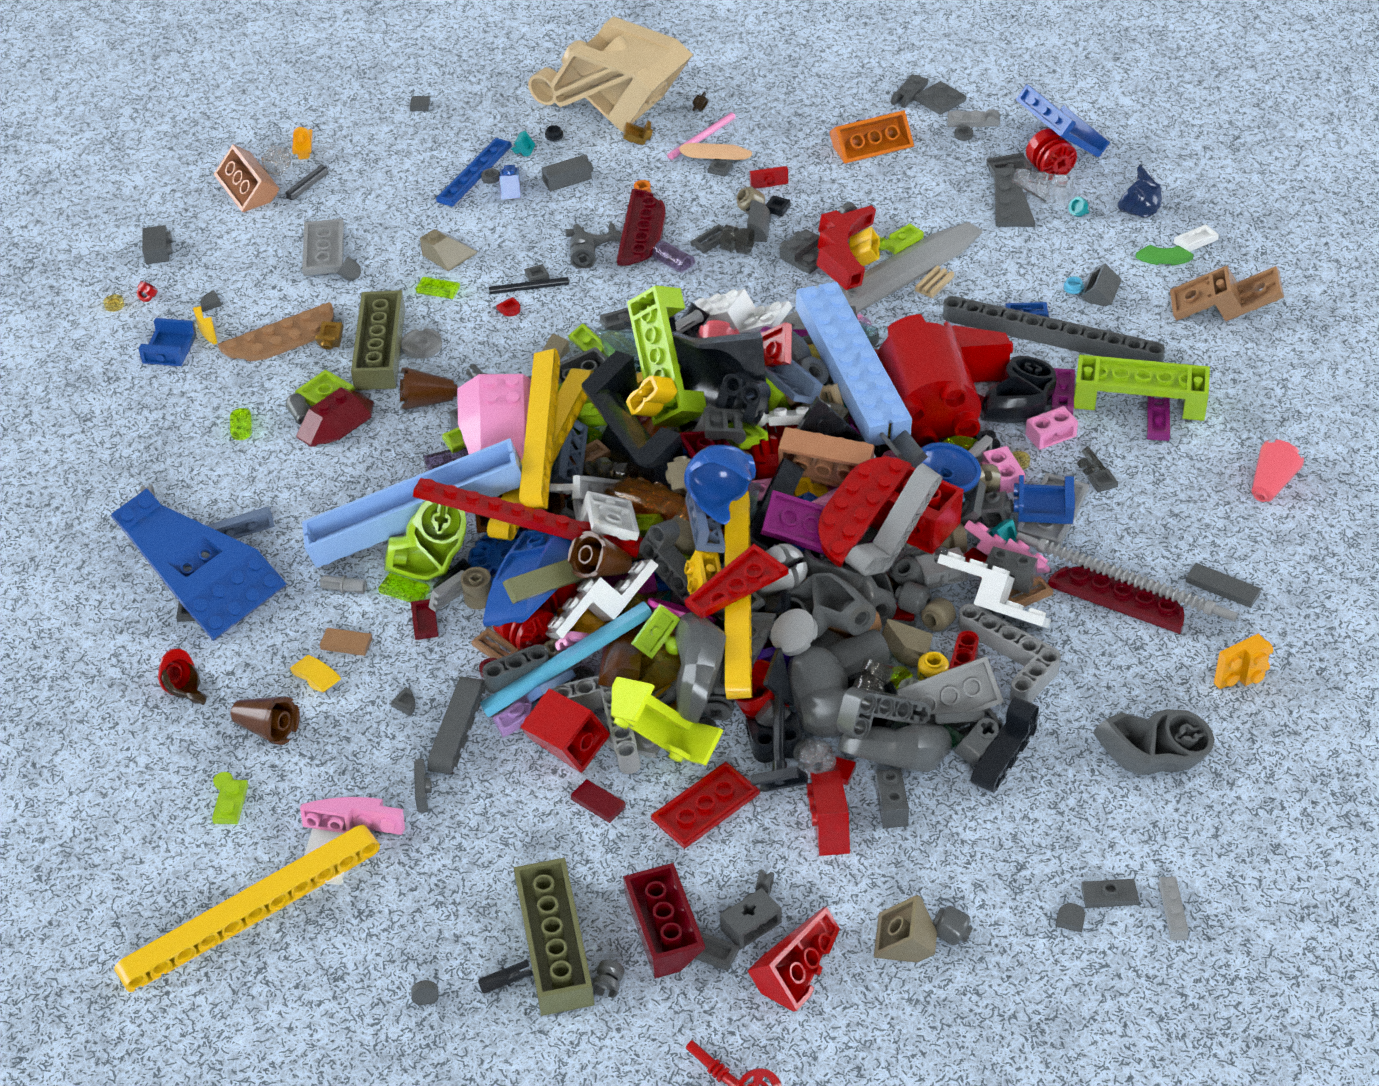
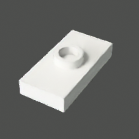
(1196, 238)

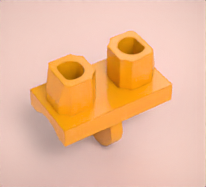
(302, 142)

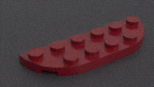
(642, 228)
(1119, 597)

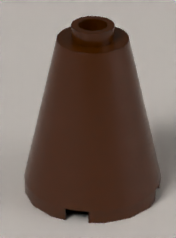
(425, 389)
(597, 557)
(267, 717)

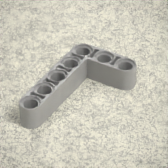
(899, 524)
(1038, 657)
(594, 697)

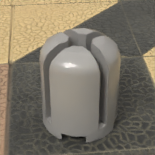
(787, 556)

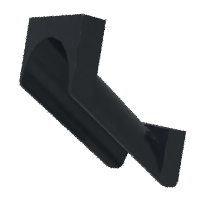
(712, 358)
(625, 434)

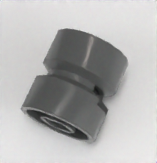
(582, 250)

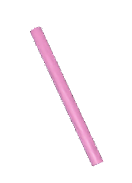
(705, 133)

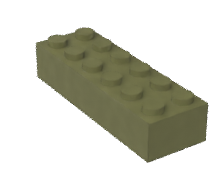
(378, 340)
(553, 937)

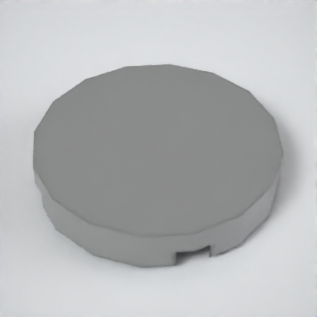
(421, 343)
(794, 631)

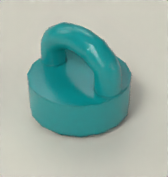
(1078, 206)

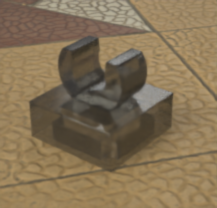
(1090, 461)

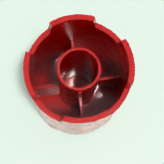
(931, 379)

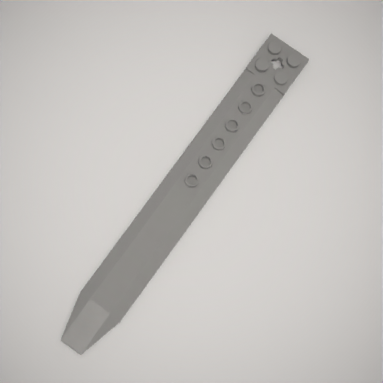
(905, 267)

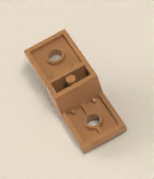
(1226, 293)

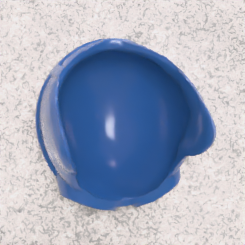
(717, 478)

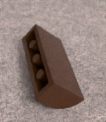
(620, 658)

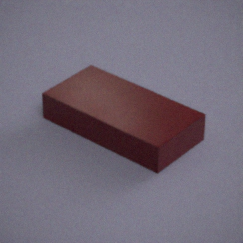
(424, 620)
(598, 801)

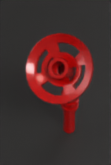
(718, 1070)

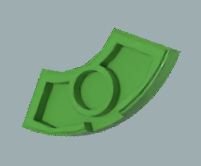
(1156, 255)

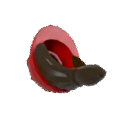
(179, 676)

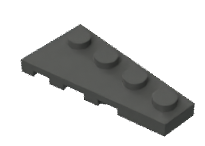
(1010, 201)
(761, 629)

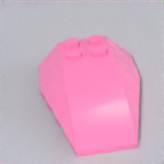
(494, 410)

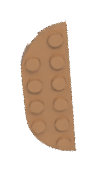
(278, 336)

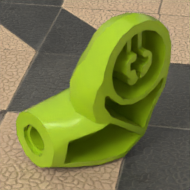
(429, 544)

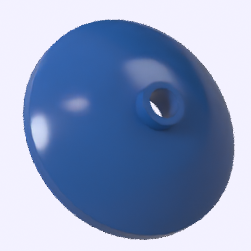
(953, 464)

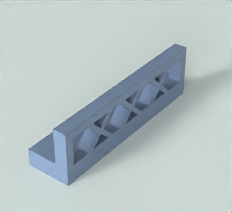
(794, 382)
(562, 462)
(245, 523)
(700, 528)

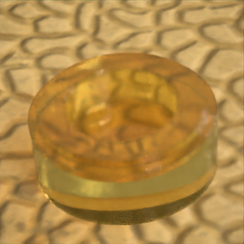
(113, 303)
(1022, 458)

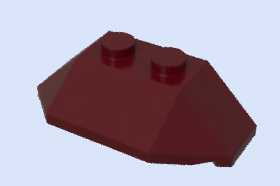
(335, 417)

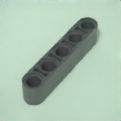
(455, 725)

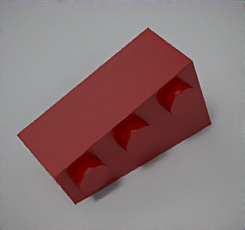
(829, 812)

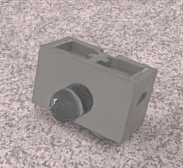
(938, 574)

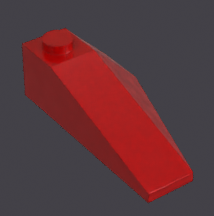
(790, 965)

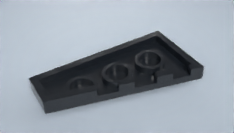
(824, 420)

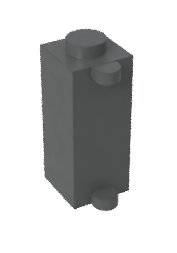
(567, 173)

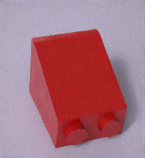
(984, 352)
(565, 730)

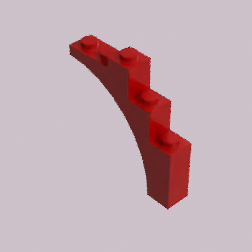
(834, 251)

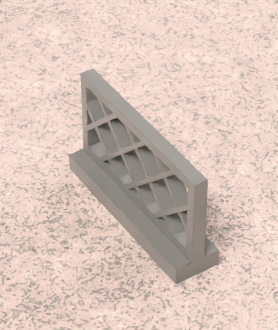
(581, 485)

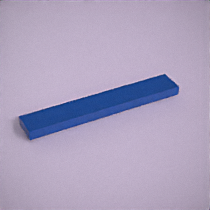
(473, 171)

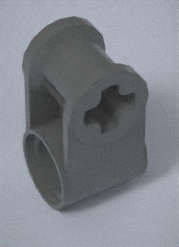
(976, 743)

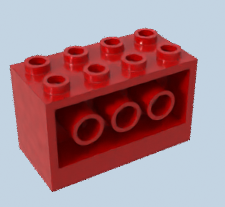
(937, 520)

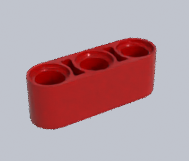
(965, 649)

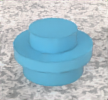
(1074, 285)

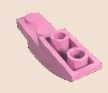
(988, 542)
(348, 812)

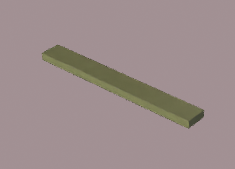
(543, 580)

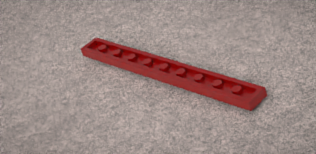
(512, 513)

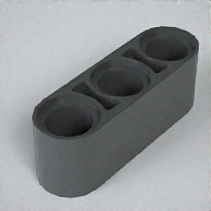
(509, 668)

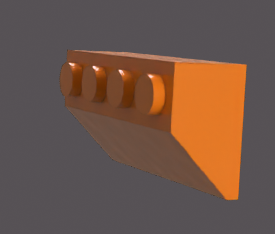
(872, 137)

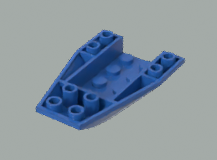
(528, 553)

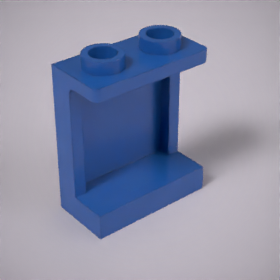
(169, 342)
(1045, 502)

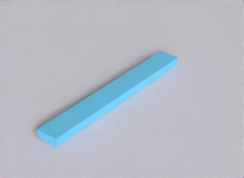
(566, 659)

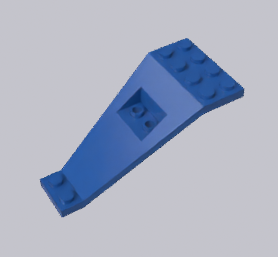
(217, 588)

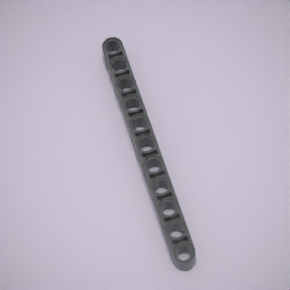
(1050, 330)

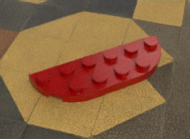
(858, 504)

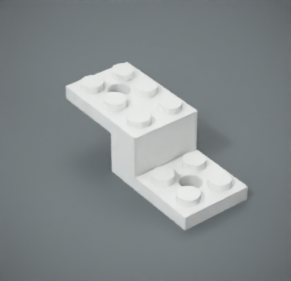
(741, 313)
(607, 515)
(994, 589)
(600, 598)

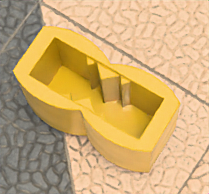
(865, 246)
(651, 396)

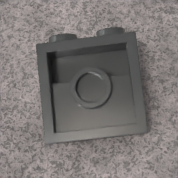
(801, 251)

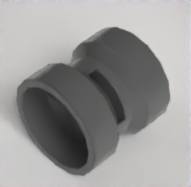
(608, 976)

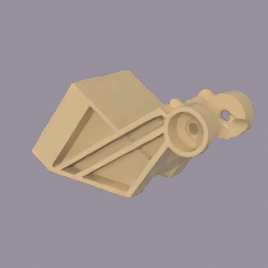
(616, 71)

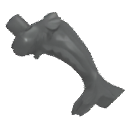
(612, 234)

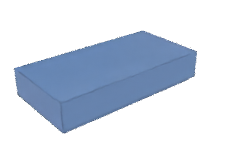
(539, 691)

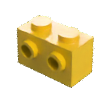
(701, 569)

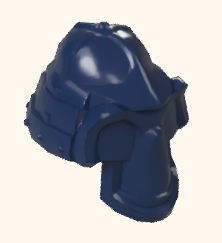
(1142, 197)

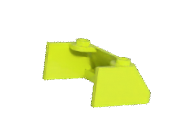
(640, 711)

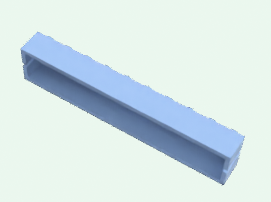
(852, 363)
(388, 511)

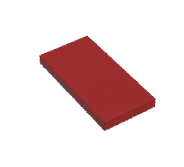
(705, 804)

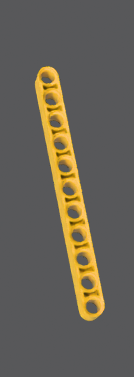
(569, 405)
(540, 430)
(738, 614)
(246, 908)

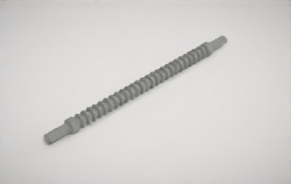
(1209, 607)

